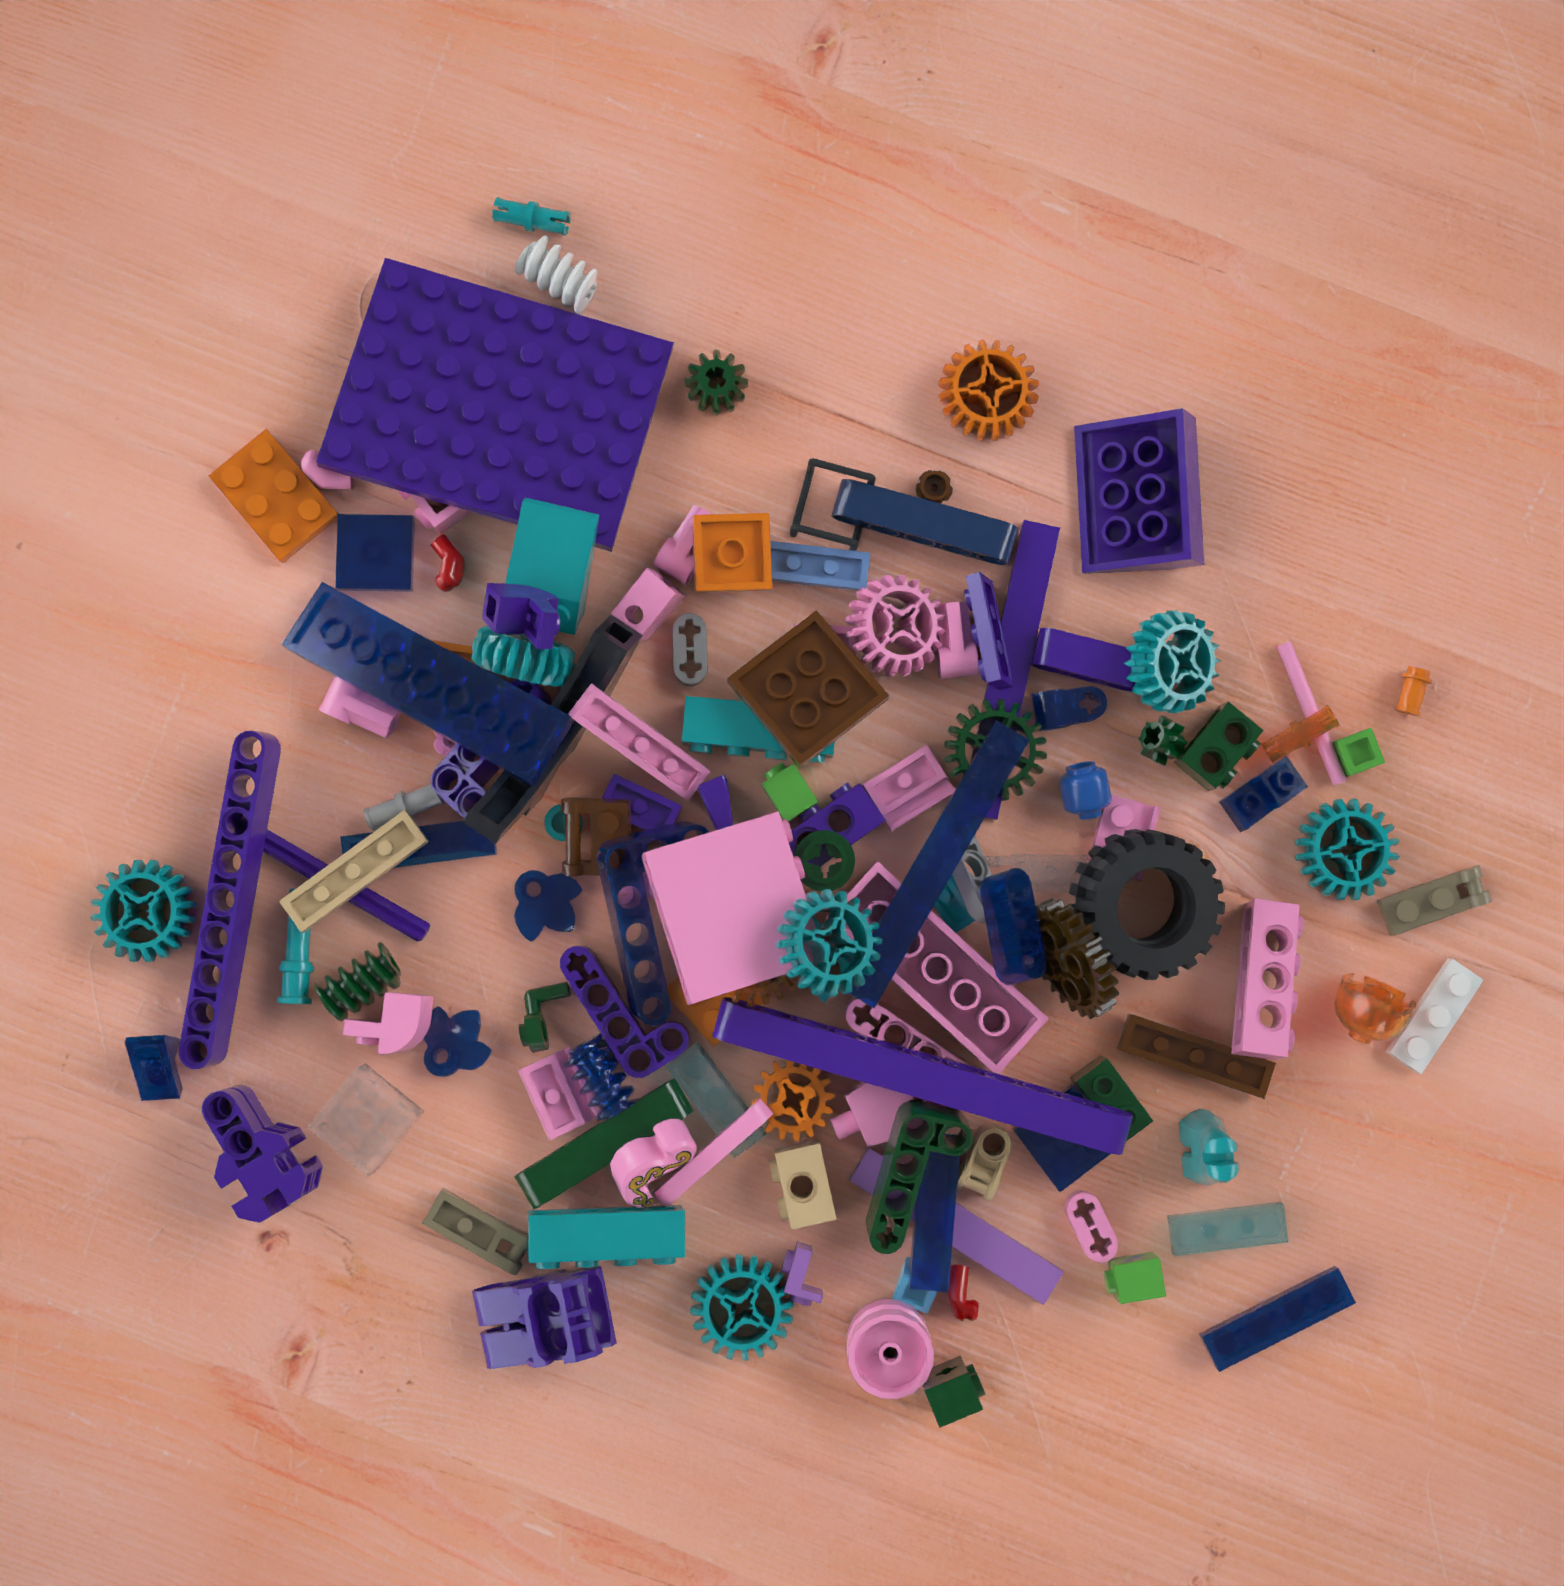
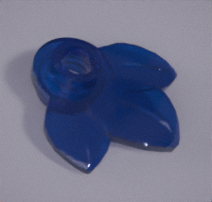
(547, 909)
(457, 1037)

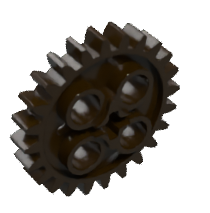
(1076, 960)

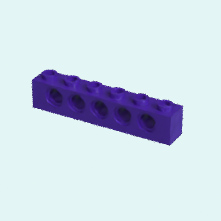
(858, 807)

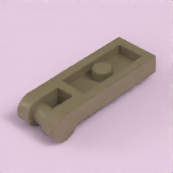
(1433, 901)
(477, 1231)

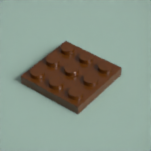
(807, 689)

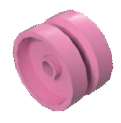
(890, 1371)

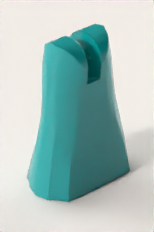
(1211, 1149)

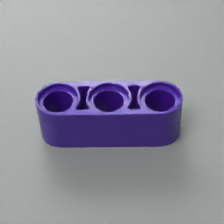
(1083, 658)

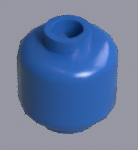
(1085, 789)

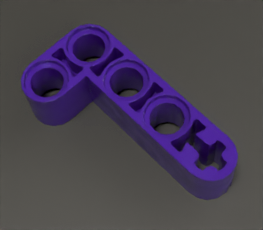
(471, 774)
(617, 1007)

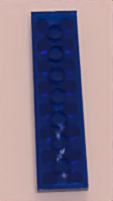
(428, 683)

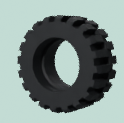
(1193, 909)

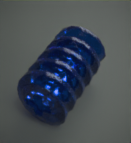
(599, 1078)

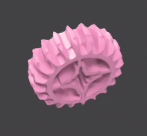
(918, 643)

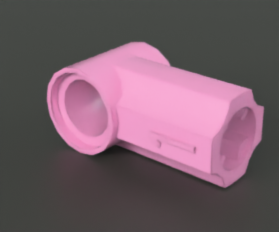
(677, 553)
(958, 654)
(355, 706)

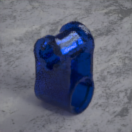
(1061, 707)

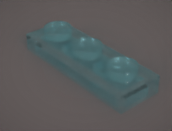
(711, 1093)
(1227, 1228)

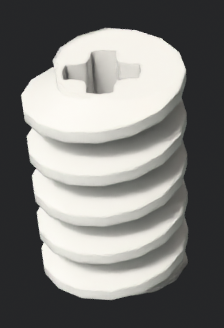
(557, 274)

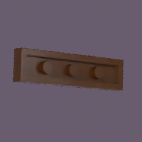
(1195, 1056)

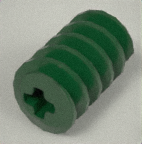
(360, 983)

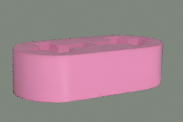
(1099, 1222)

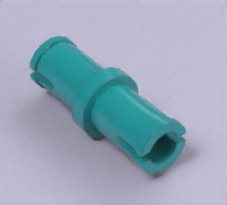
(531, 216)

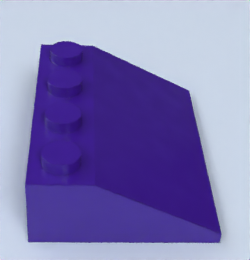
(1139, 493)

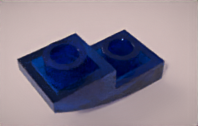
(1263, 794)

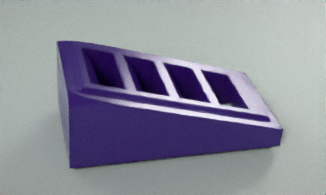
(717, 801)

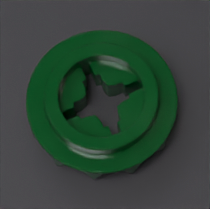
(836, 847)

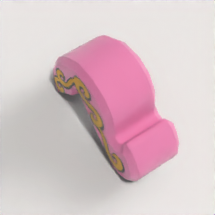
(650, 1158)

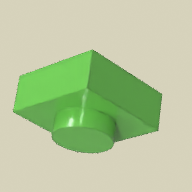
(1358, 752)

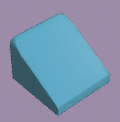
(919, 1299)

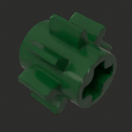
(1162, 740)

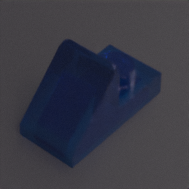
(155, 1066)

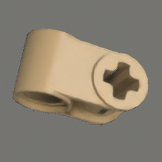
(984, 1163)

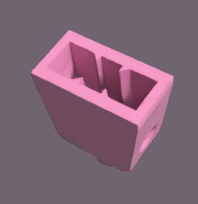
(656, 599)
(871, 1113)

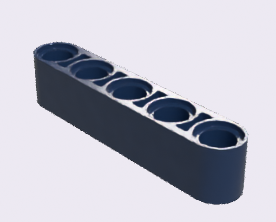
(924, 522)

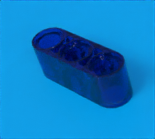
(1013, 927)

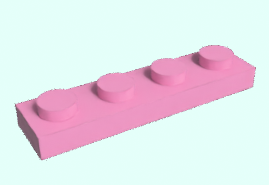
(639, 742)

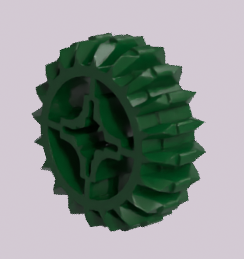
(1008, 719)

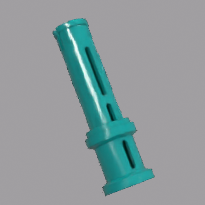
(296, 967)

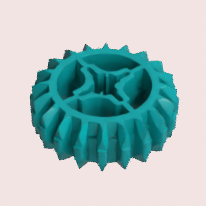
(520, 659)
(1161, 664)
(1351, 862)
(156, 900)
(839, 914)
(727, 1296)

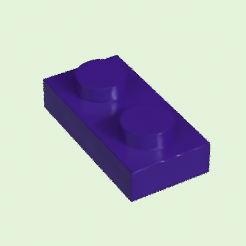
(647, 807)

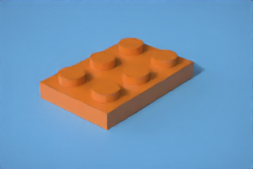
(274, 496)

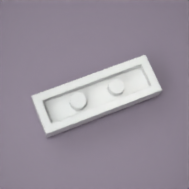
(1435, 1015)

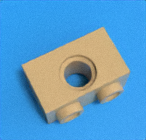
(813, 1206)

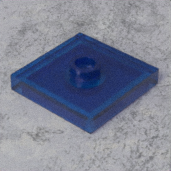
(375, 552)

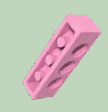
(1252, 995)

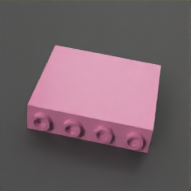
(725, 902)

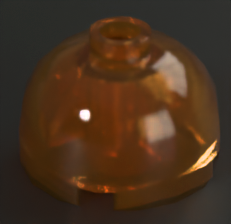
(1372, 1009)

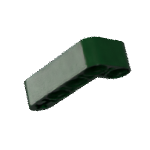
(908, 1176)

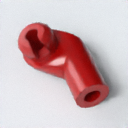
(451, 566)
(957, 1294)

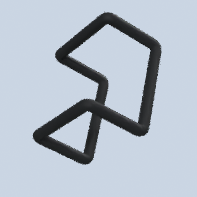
(796, 527)

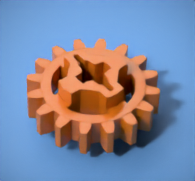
(808, 1089)

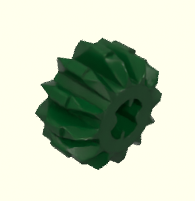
(711, 369)

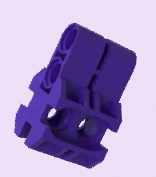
(267, 1165)
(545, 1318)

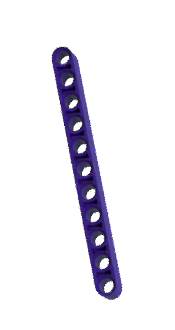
(923, 1076)

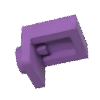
(796, 1266)

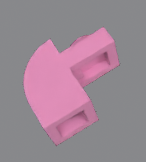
(402, 1025)

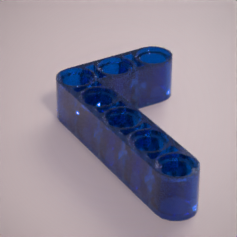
(638, 911)

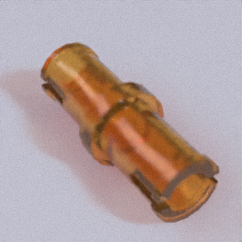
(1300, 734)

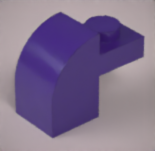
(522, 611)

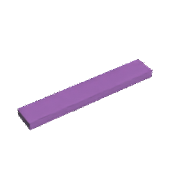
(979, 1240)

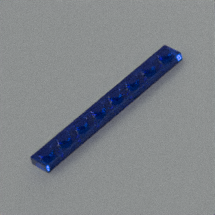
(941, 855)

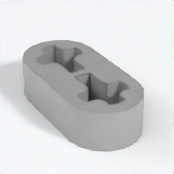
(680, 649)

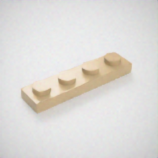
(353, 871)

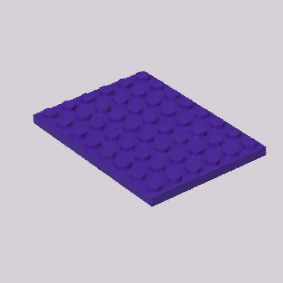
(493, 400)

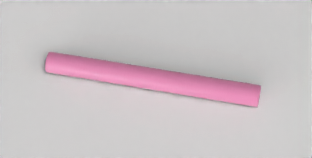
(1310, 707)

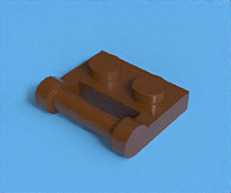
(608, 820)

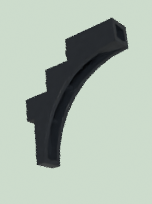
(599, 664)

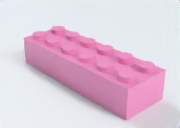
(954, 982)

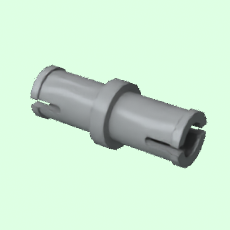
(413, 802)

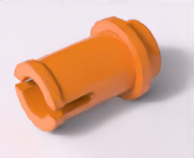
(1413, 690)

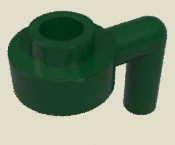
(534, 1030)

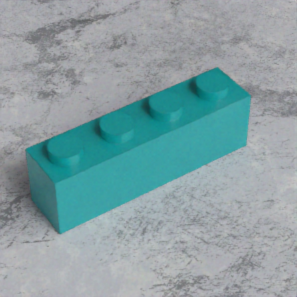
(732, 727)
(606, 1234)

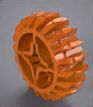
(1003, 387)

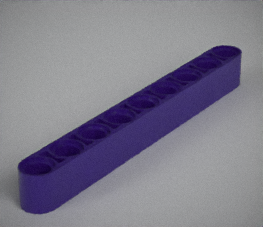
(216, 912)

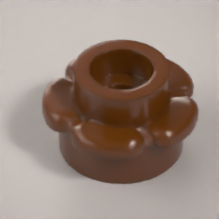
(937, 478)

